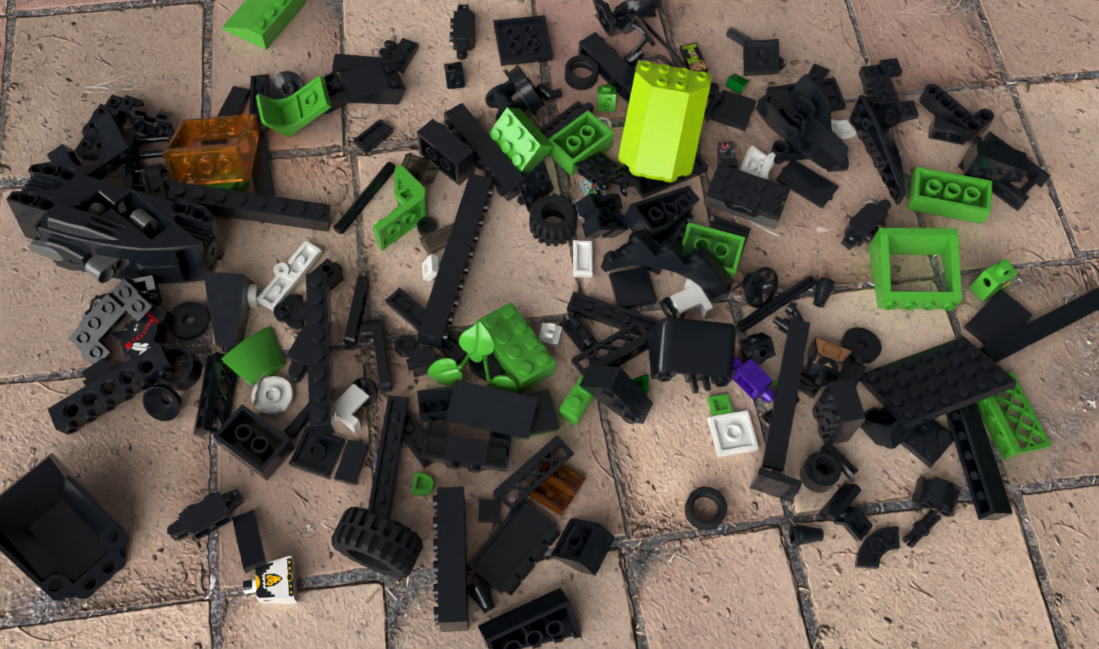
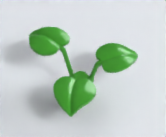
(477, 343)

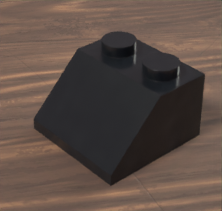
(583, 546)

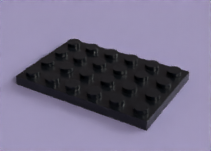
(936, 381)

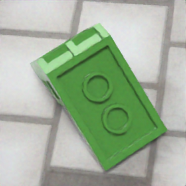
(410, 209)

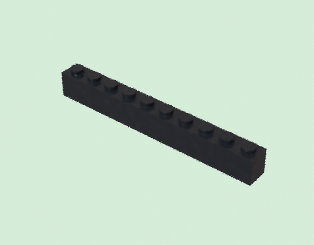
(455, 262)

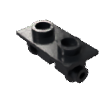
(578, 332)

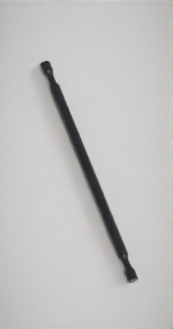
(663, 43)

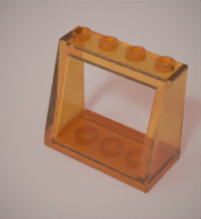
(213, 162)

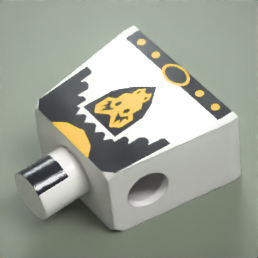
(274, 582)

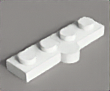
(289, 275)

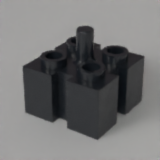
(601, 215)

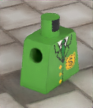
(1000, 276)

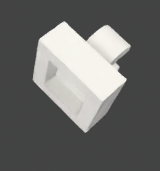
(430, 267)
(550, 334)

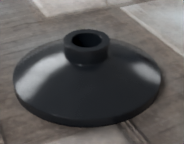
(282, 83)

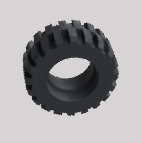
(377, 542)

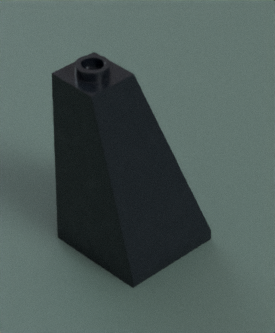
(228, 307)

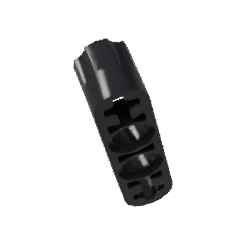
(373, 330)

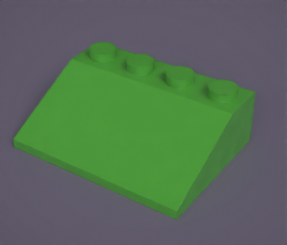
(262, 20)

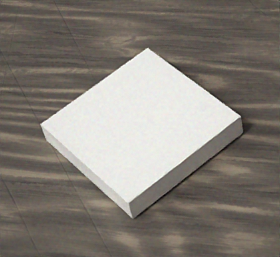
(733, 433)

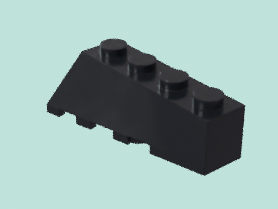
(532, 624)

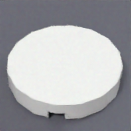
(273, 396)

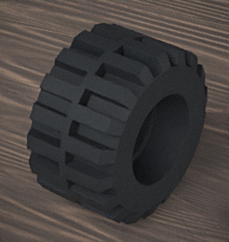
(557, 207)

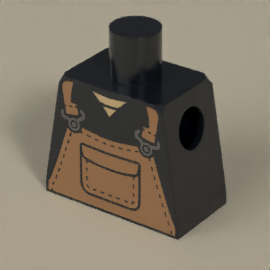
(826, 361)

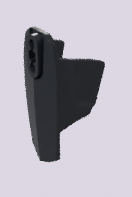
(804, 122)

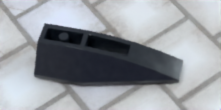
(879, 145)

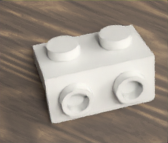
(757, 163)

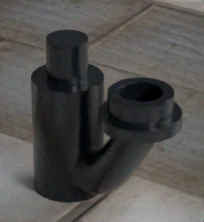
(783, 323)

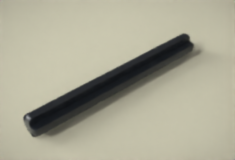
(364, 198)
(775, 304)

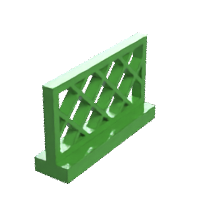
(1000, 430)

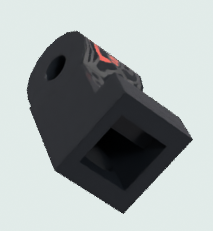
(726, 154)

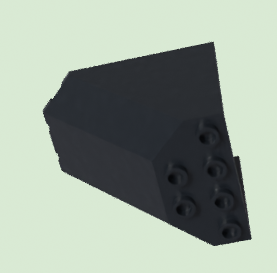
(59, 532)

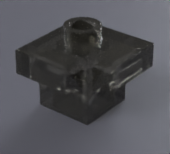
(421, 168)

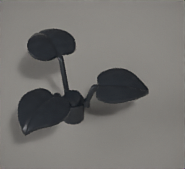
(637, 53)

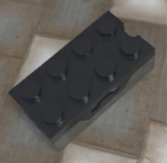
(747, 196)

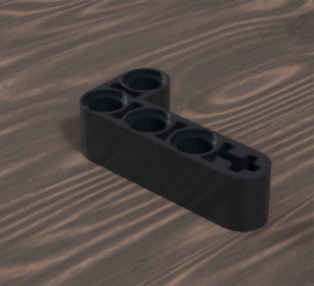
(948, 109)

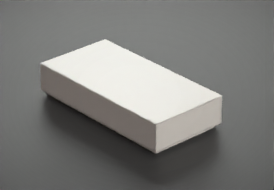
(582, 258)

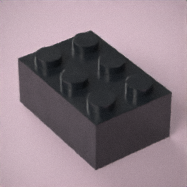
(446, 151)
(838, 412)
(254, 442)

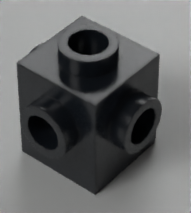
(758, 348)

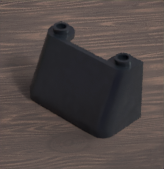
(692, 349)

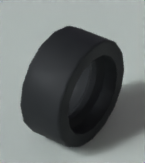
(581, 61)
(712, 494)

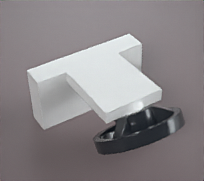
(687, 299)
(352, 401)

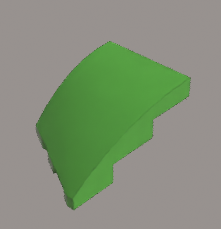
(256, 357)

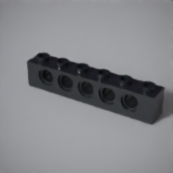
(64, 412)

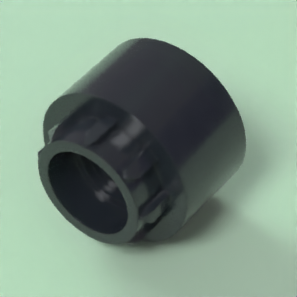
(813, 479)

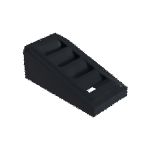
(947, 132)

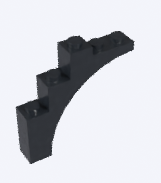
(672, 256)

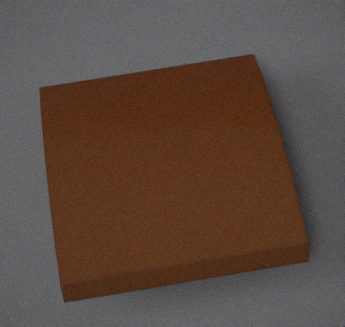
(558, 489)

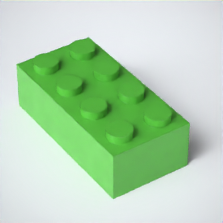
(950, 195)
(518, 347)

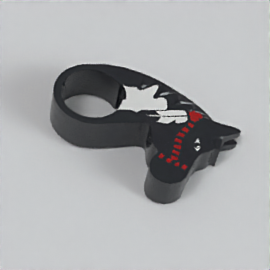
(148, 332)

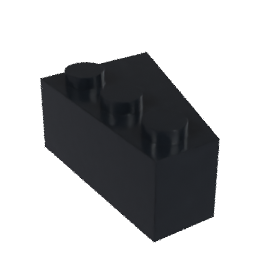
(994, 162)

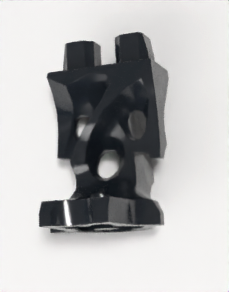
(622, 16)

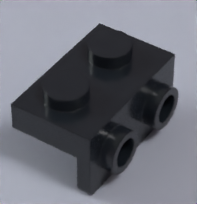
(434, 403)

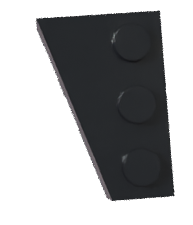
(617, 392)

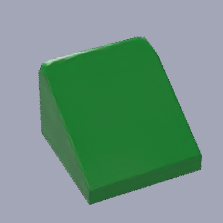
(737, 83)

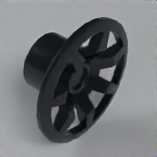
(757, 285)

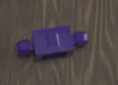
(752, 380)

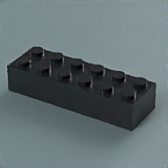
(452, 559)

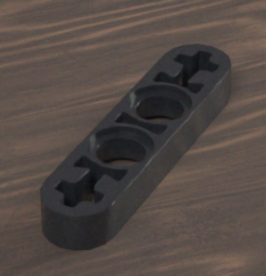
(357, 311)

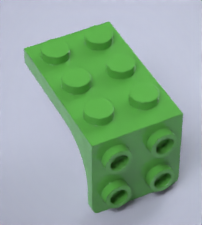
(297, 110)

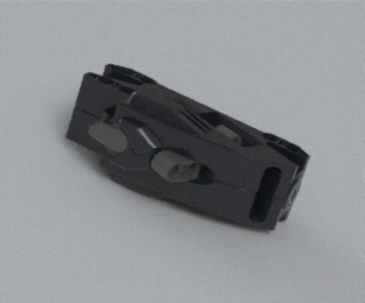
(82, 230)

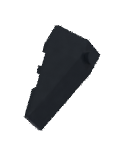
(884, 428)

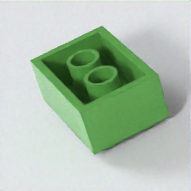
(520, 140)
(579, 141)
(723, 245)

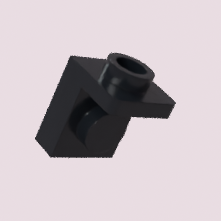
(454, 75)
(854, 522)

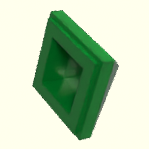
(643, 383)

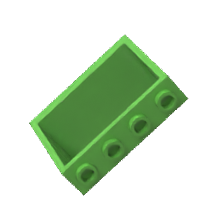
(916, 242)

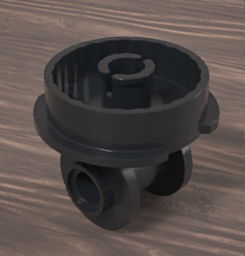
(501, 95)

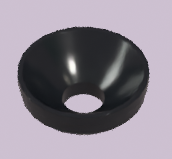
(160, 408)

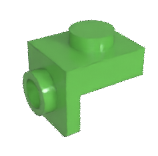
(606, 98)

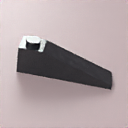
(660, 211)

